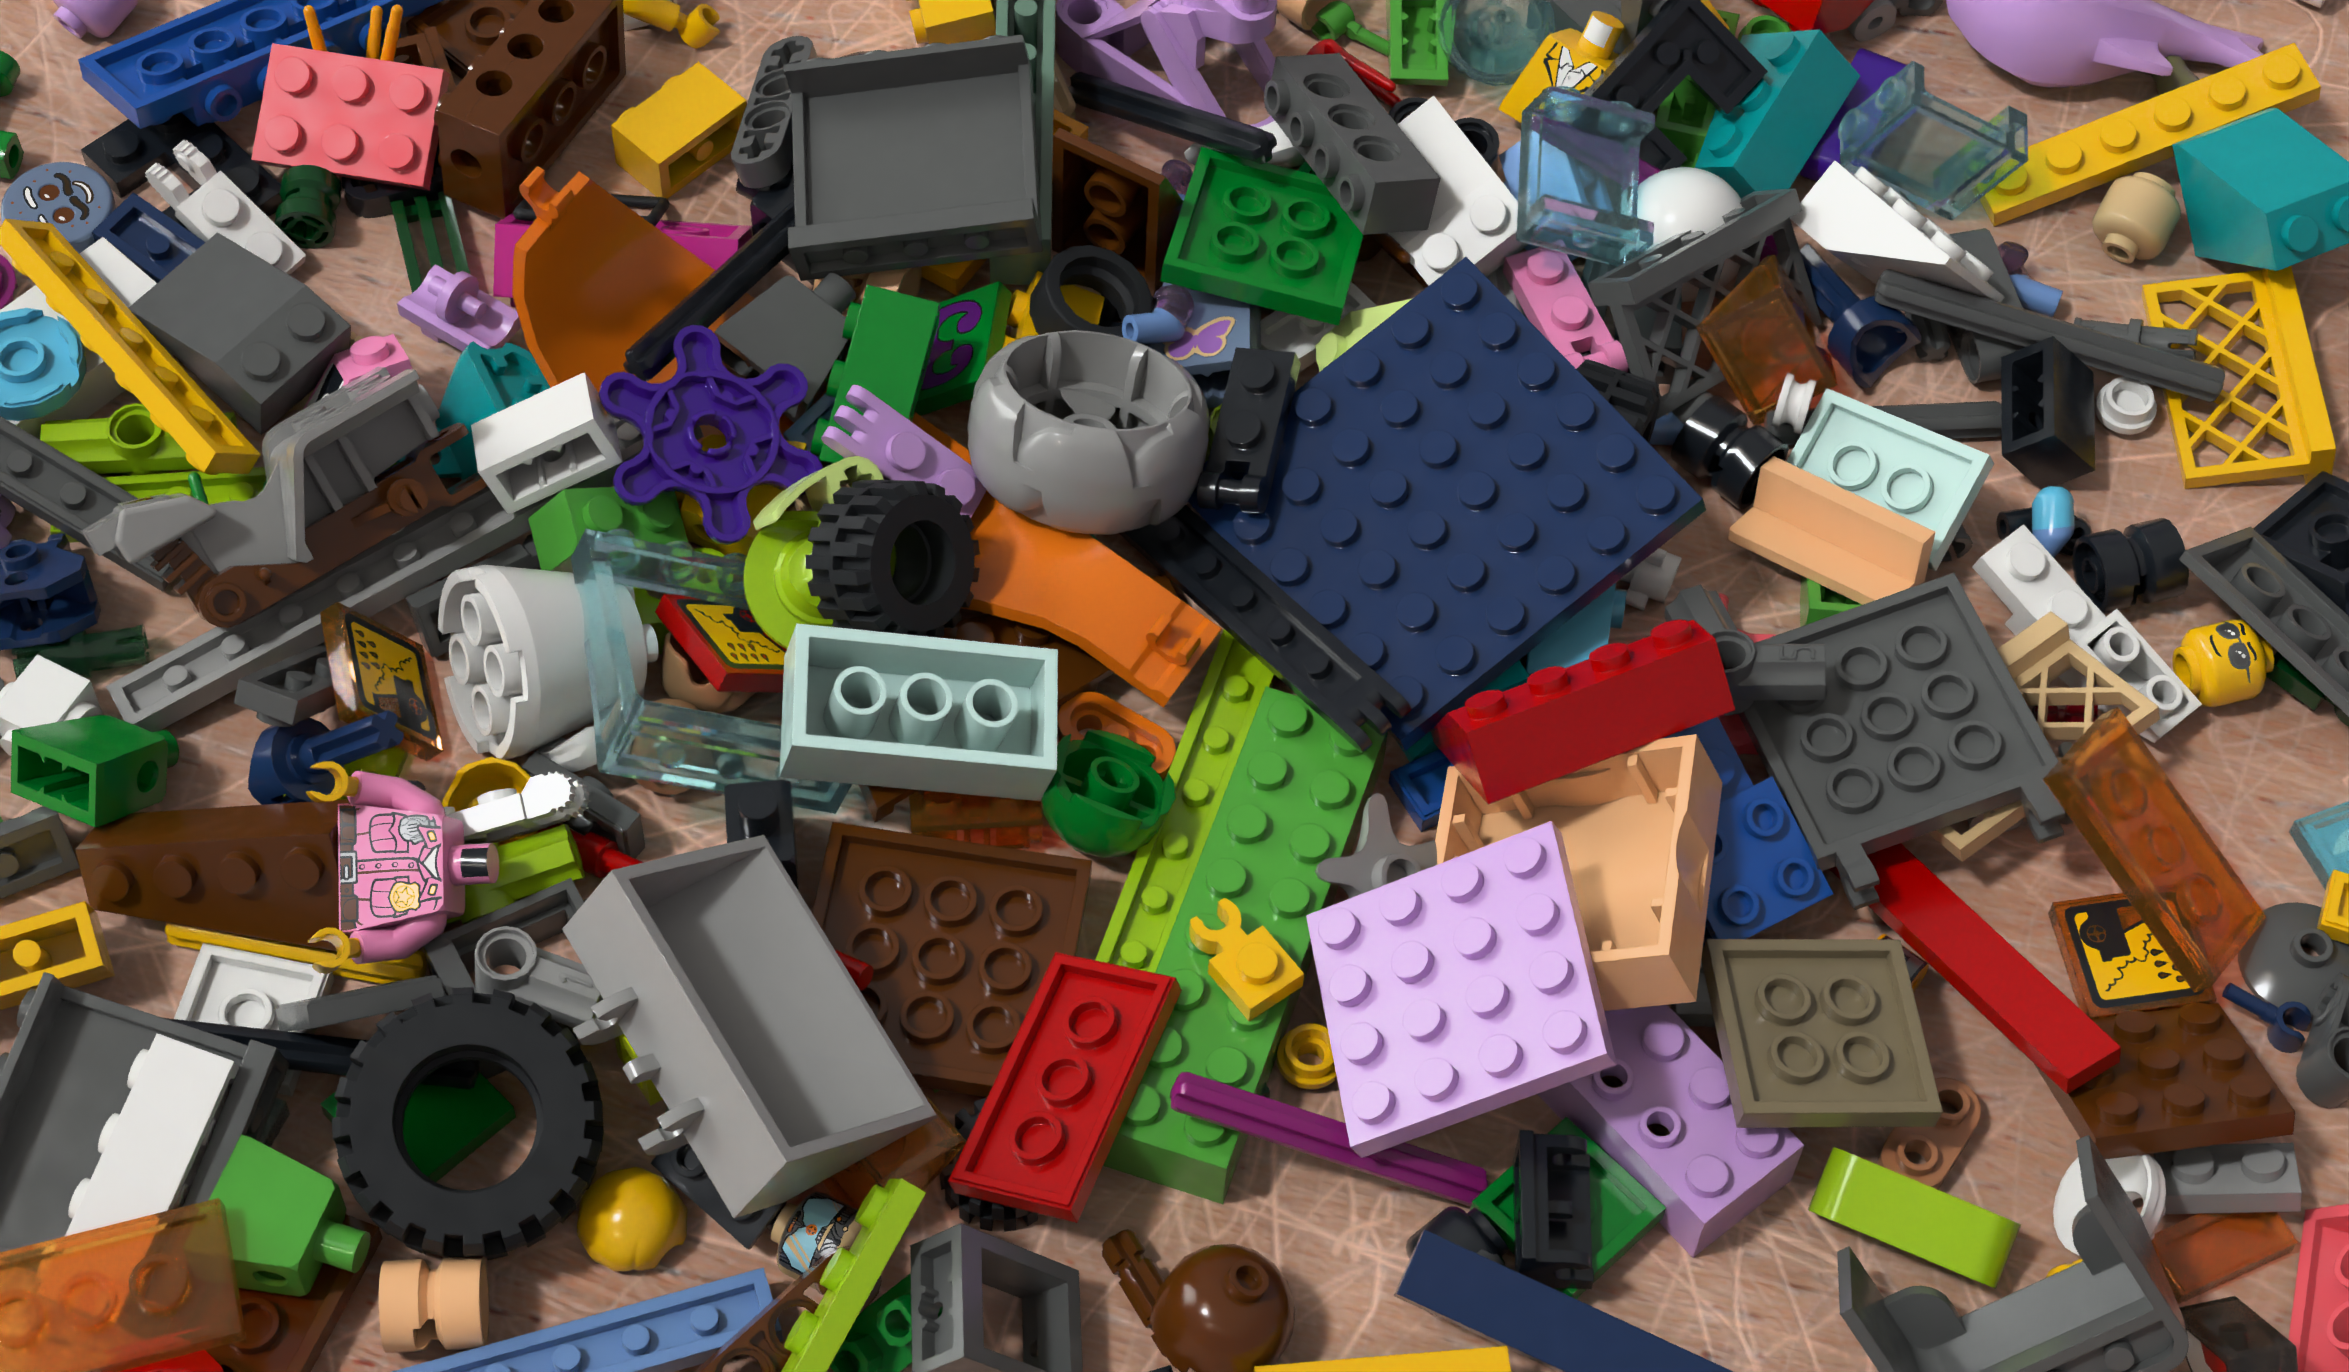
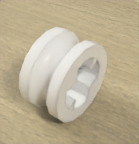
(1794, 403)

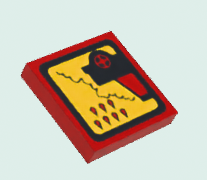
(724, 644)

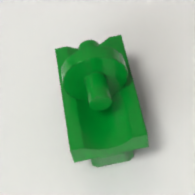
(880, 1335)

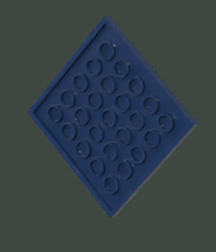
(1454, 497)

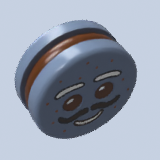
(64, 195)

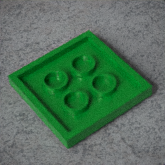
(1263, 238)

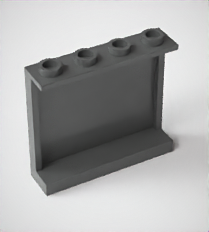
(914, 158)
(70, 1078)

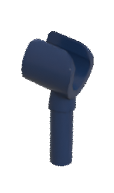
(2289, 1013)

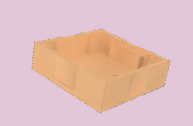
(1637, 854)

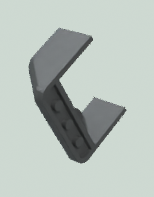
(2088, 1318)

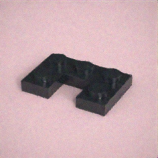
(1678, 44)
(129, 152)

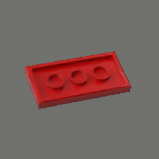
(1065, 1087)

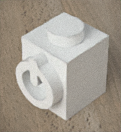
(44, 696)

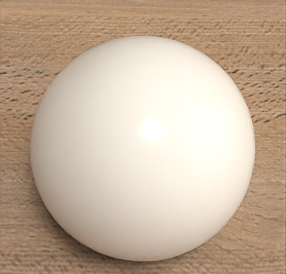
(1687, 201)

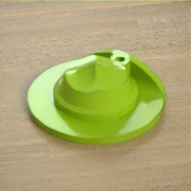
(778, 577)

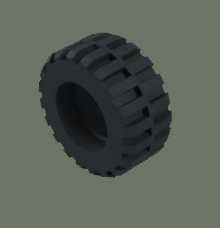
(450, 1031)

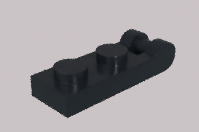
(1249, 430)

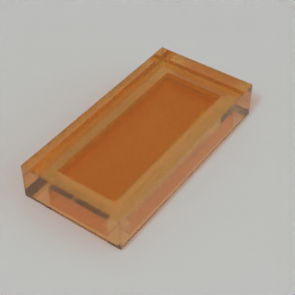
(2219, 1248)

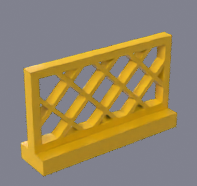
(2292, 379)

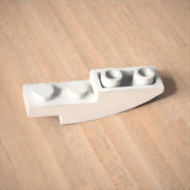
(2035, 584)

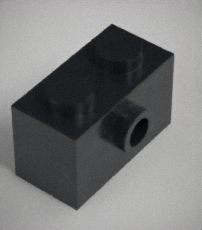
(2047, 413)

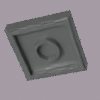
(356, 1003)

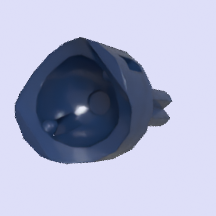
(1864, 333)
(286, 753)

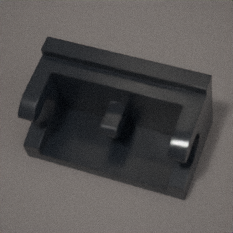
(1552, 1210)

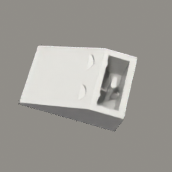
(1881, 230)

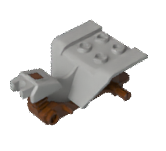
(317, 506)

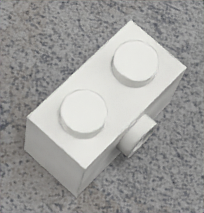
(545, 443)

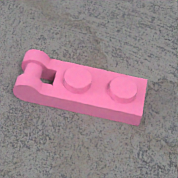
(1562, 307)

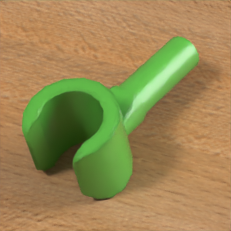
(1339, 19)

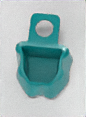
(479, 387)

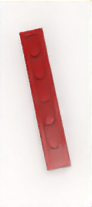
(1989, 971)

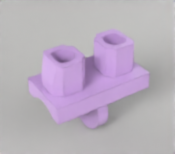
(458, 312)

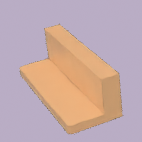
(1832, 535)

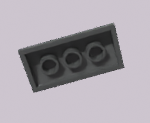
(2279, 606)

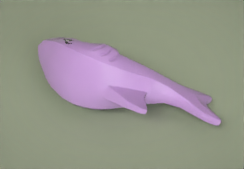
(2092, 39)

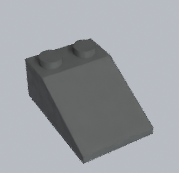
(244, 329)

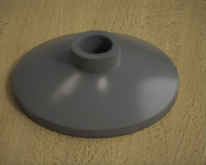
(2277, 965)

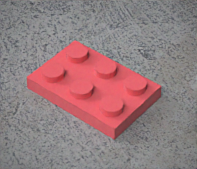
(350, 116)

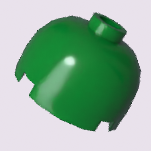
(1106, 795)

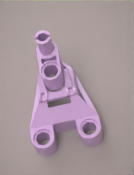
(1102, 35)

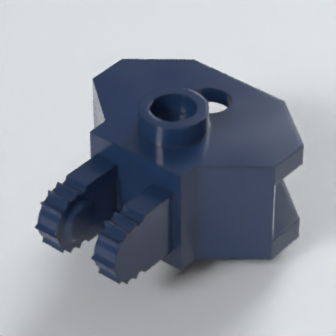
(44, 593)

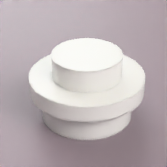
(2126, 406)

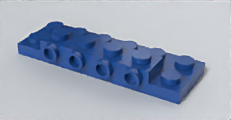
(221, 54)

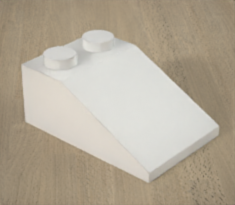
(1472, 207)

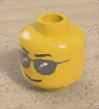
(2223, 662)

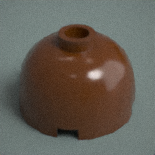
(1223, 1311)

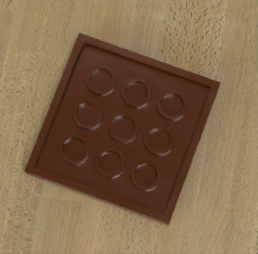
(951, 940)

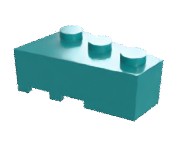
(1782, 116)

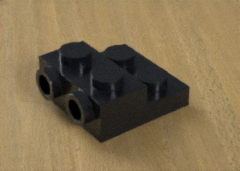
(2314, 534)

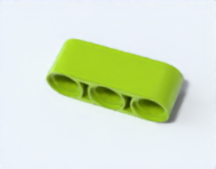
(1914, 1217)

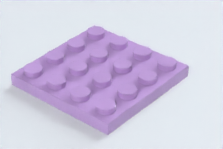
(1459, 990)

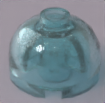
(1493, 38)

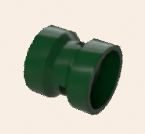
(309, 214)

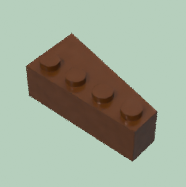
(221, 869)

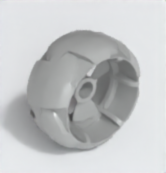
(1088, 432)

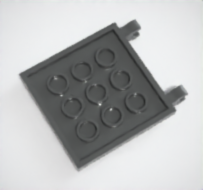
(1909, 736)

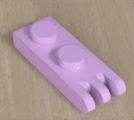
(901, 448)

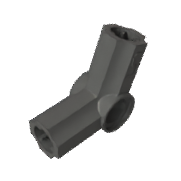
(1752, 668)

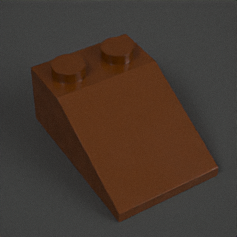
(1111, 205)

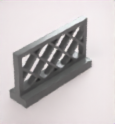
(1682, 260)

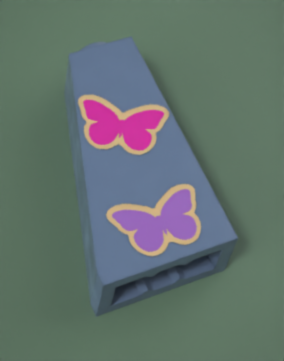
(1211, 341)

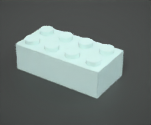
(919, 712)

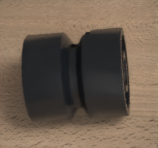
(1723, 447)
(2131, 565)

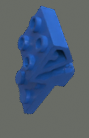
(1760, 854)

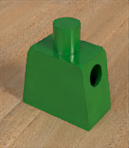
(92, 767)

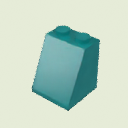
(2263, 192)

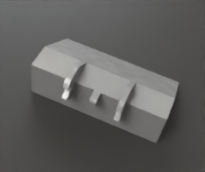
(741, 1022)

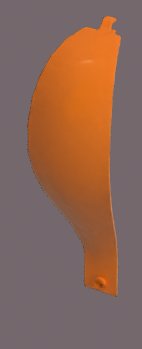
(602, 276)

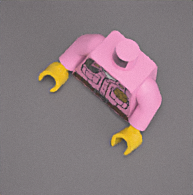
(396, 867)

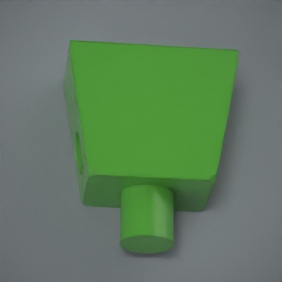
(284, 1221)

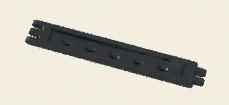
(1270, 625)

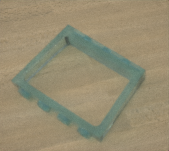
(656, 738)

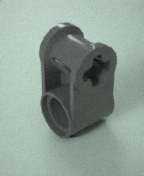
(2325, 1058)

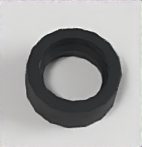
(1094, 269)

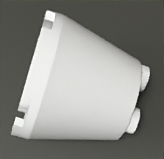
(524, 655)

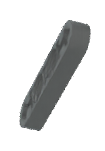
(765, 135)

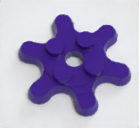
(708, 395)

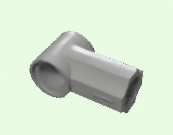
(543, 977)

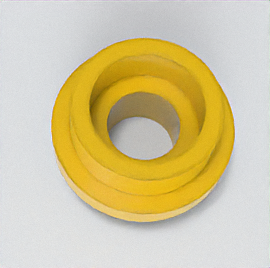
(1301, 1040)

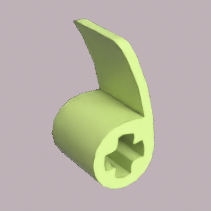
(819, 487)

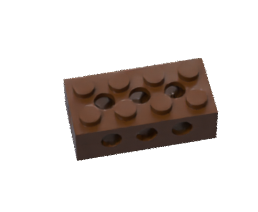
(528, 98)

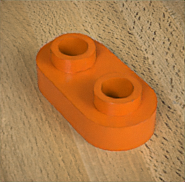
(1105, 714)

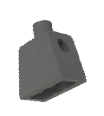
(790, 328)

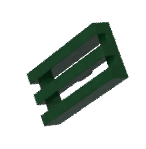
(424, 212)

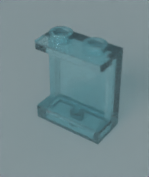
(1930, 146)
(1582, 176)

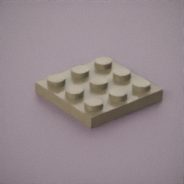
(1820, 1033)

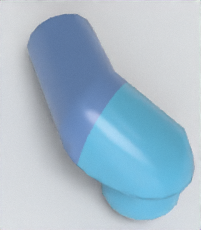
(2053, 518)

